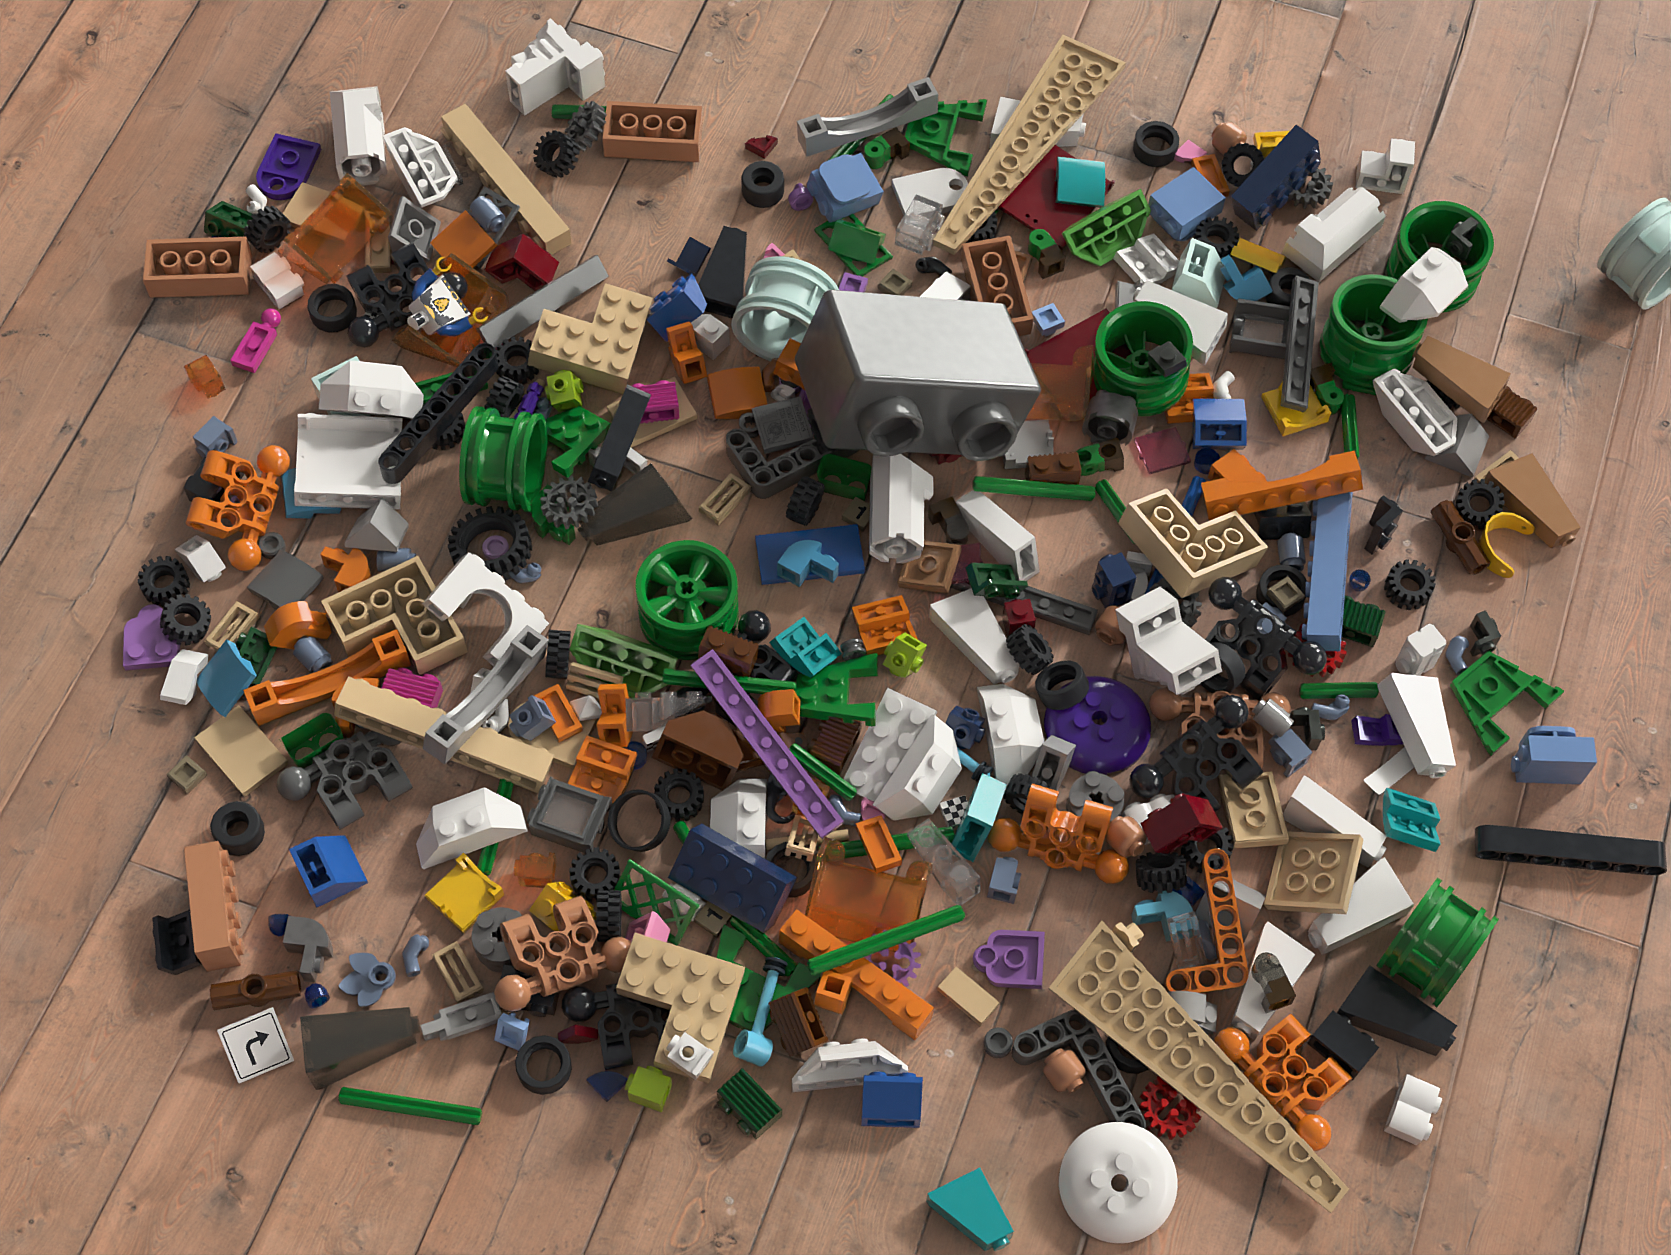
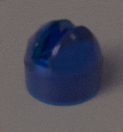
(1360, 576)
(277, 924)
(316, 995)

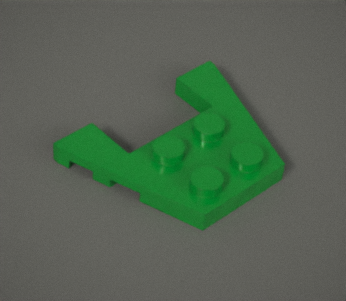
(934, 133)
(576, 433)
(1489, 688)
(828, 691)
(753, 983)

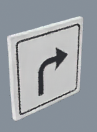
(255, 1045)

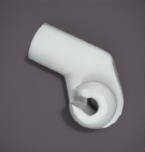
(259, 200)
(1221, 386)
(499, 719)

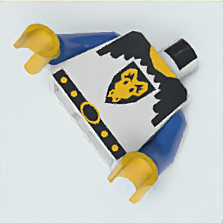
(438, 306)

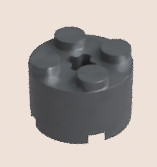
(1110, 417)
(1095, 788)
(487, 934)

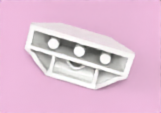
(420, 166)
(1426, 288)
(371, 391)
(1416, 412)
(1011, 730)
(922, 774)
(741, 814)
(468, 825)
(845, 1065)

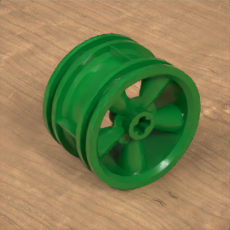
(1434, 224)
(1132, 326)
(1366, 352)
(502, 458)
(682, 568)
(1437, 942)

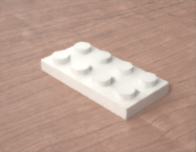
(886, 744)

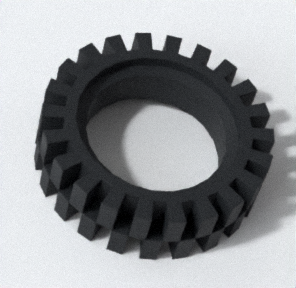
(488, 521)

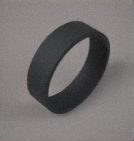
(613, 815)

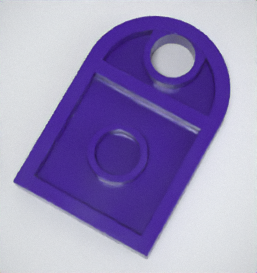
(286, 164)

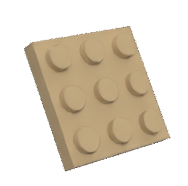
(1314, 873)

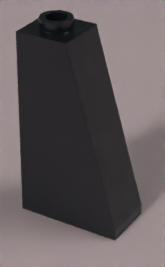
(725, 273)
(619, 438)
(1396, 1014)

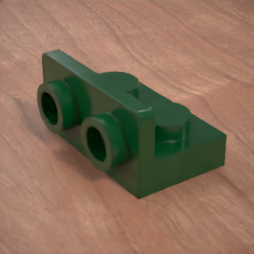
(226, 220)
(256, 649)

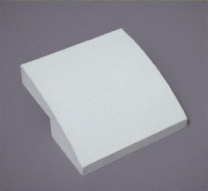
(1147, 260)

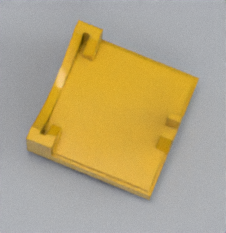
(1291, 420)
(464, 894)

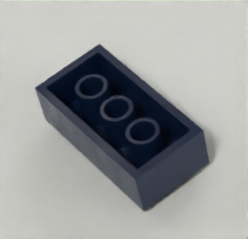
(1276, 178)
(732, 877)

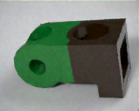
(885, 148)
(1047, 253)
(1325, 387)
(1101, 457)

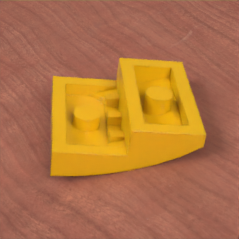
(1258, 255)

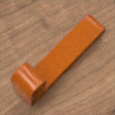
(1220, 933)

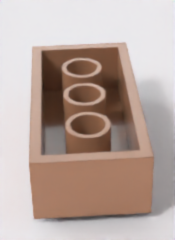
(653, 131)
(197, 267)
(996, 278)
(213, 906)

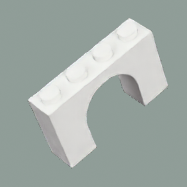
(472, 577)

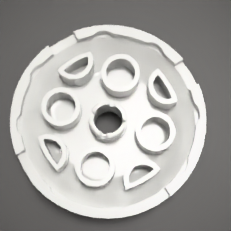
(1088, 1174)

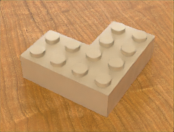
(594, 351)
(1186, 552)
(392, 603)
(690, 985)

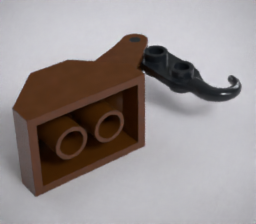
(716, 752)

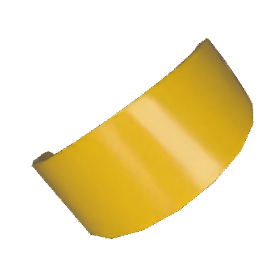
(1497, 521)

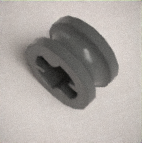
(748, 418)
(852, 649)

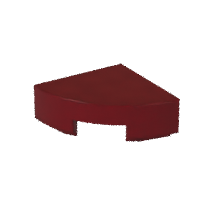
(761, 146)
(578, 1034)

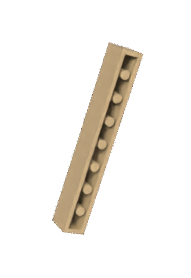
(505, 178)
(409, 720)

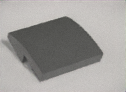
(285, 580)

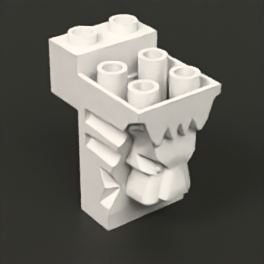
(551, 66)
(1163, 645)

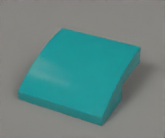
(1080, 182)
(805, 648)
(1410, 819)

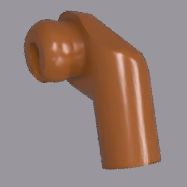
(768, 375)

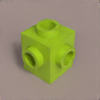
(564, 390)
(904, 655)

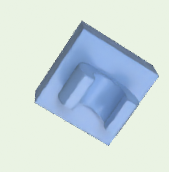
(1048, 319)
(511, 1031)

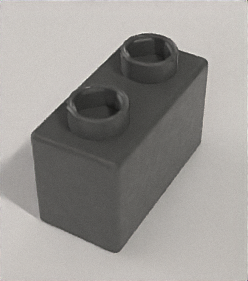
(916, 375)

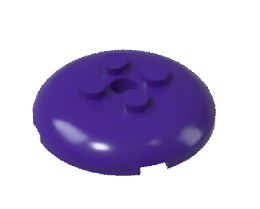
(1106, 746)

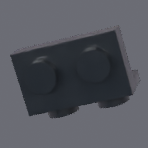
(1284, 520)
(1384, 524)
(174, 943)

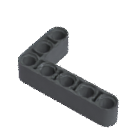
(771, 471)
(1093, 1063)

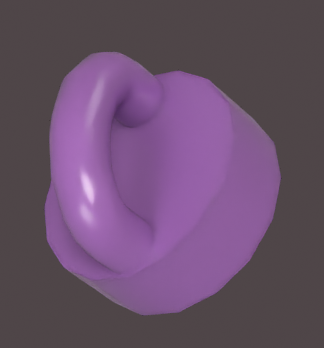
(800, 198)

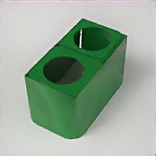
(841, 468)
(300, 738)

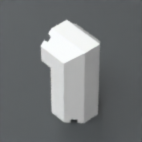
(358, 134)
(1335, 232)
(897, 508)

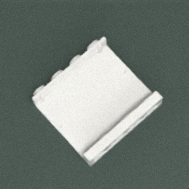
(340, 461)

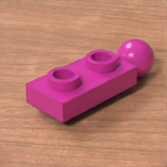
(257, 341)

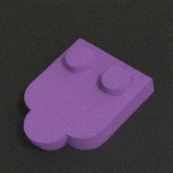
(145, 643)
(1012, 959)

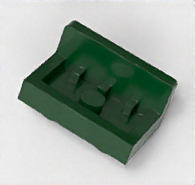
(994, 580)

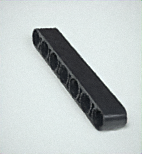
(435, 423)
(1570, 850)

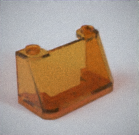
(336, 231)

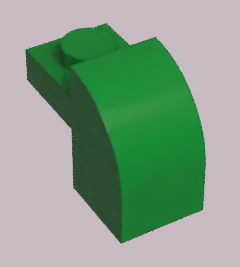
(543, 527)

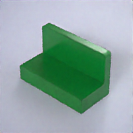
(856, 241)

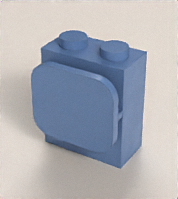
(844, 186)
(1185, 203)
(1553, 756)

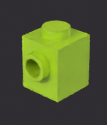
(648, 1087)

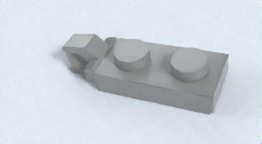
(463, 1018)

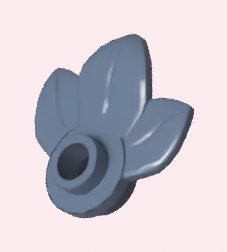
(364, 978)

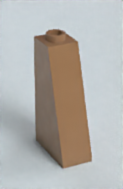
(1461, 376)
(1535, 498)

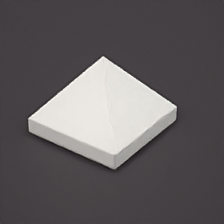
(586, 708)

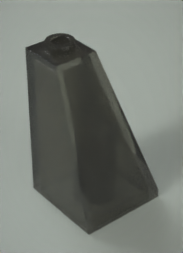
(635, 508)
(351, 1041)

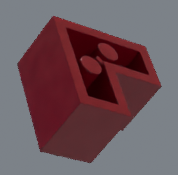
(522, 260)
(1180, 821)

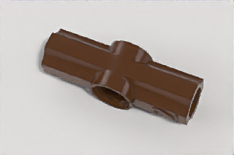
(1467, 548)
(237, 992)

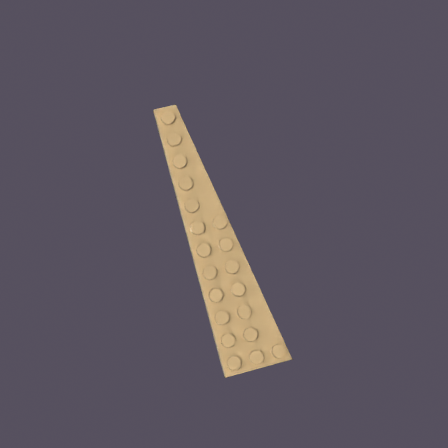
(1053, 103)
(1142, 1018)

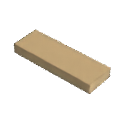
(378, 252)

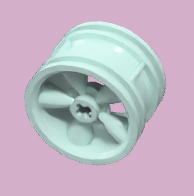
(1641, 255)
(778, 304)

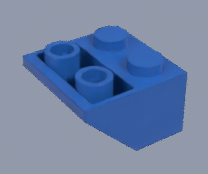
(677, 306)
(1219, 424)
(328, 867)
(891, 1100)

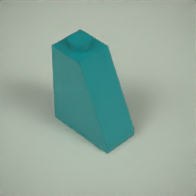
(978, 816)
(973, 1210)

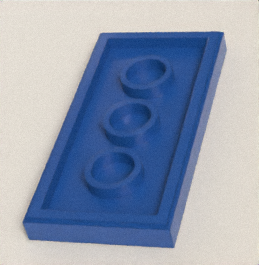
(839, 542)

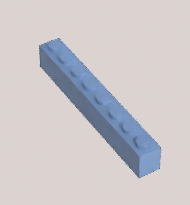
(1328, 571)

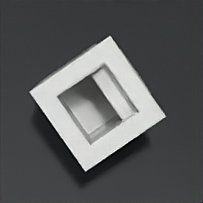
(691, 1066)

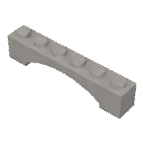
(824, 133)
(457, 726)

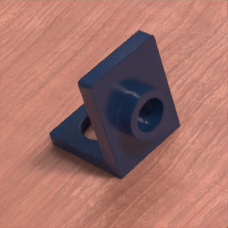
(691, 257)

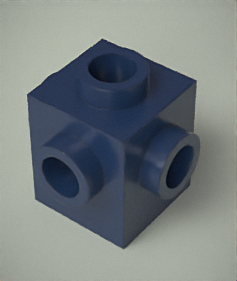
(966, 726)

